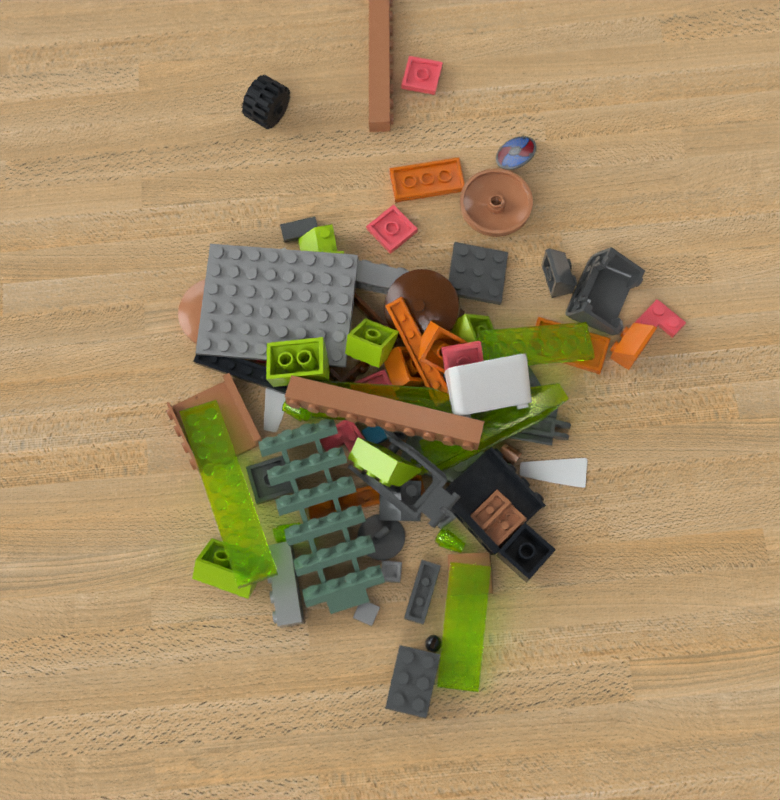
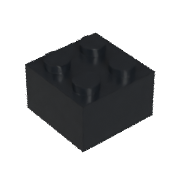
(525, 552)

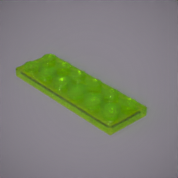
(540, 343)
(464, 627)

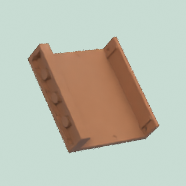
(234, 413)

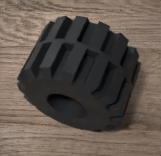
(266, 101)

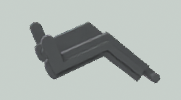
(433, 497)

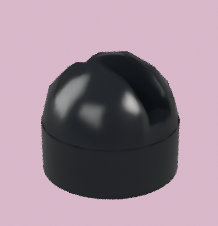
(437, 646)

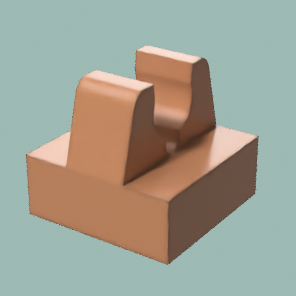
(510, 453)

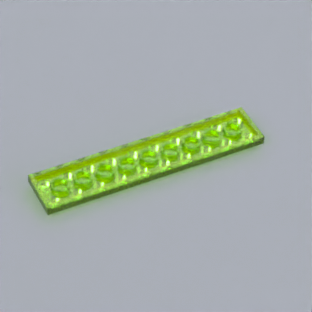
(228, 494)

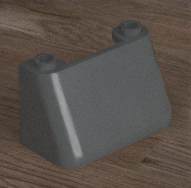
(604, 290)

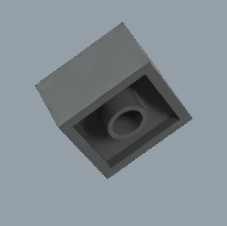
(558, 273)
(408, 493)

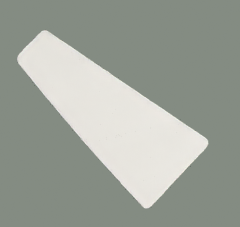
(273, 410)
(562, 471)

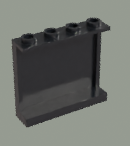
(480, 481)

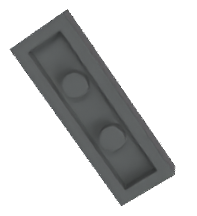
(422, 592)

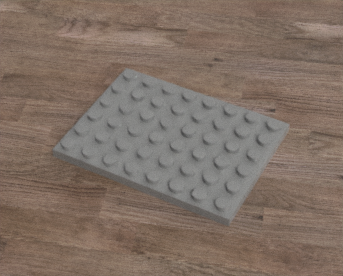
(275, 297)

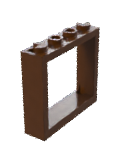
(361, 367)

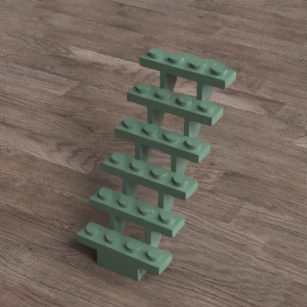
(346, 590)

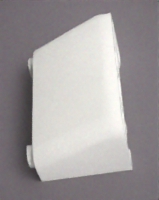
(489, 385)

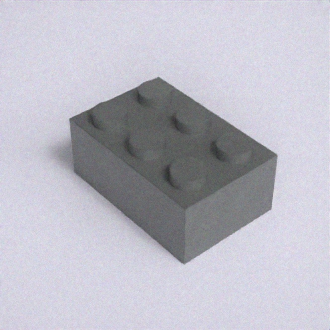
(412, 681)

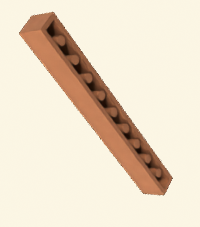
(379, 65)
(384, 412)

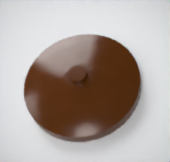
(427, 297)

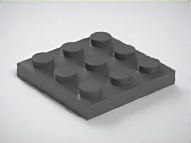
(478, 272)

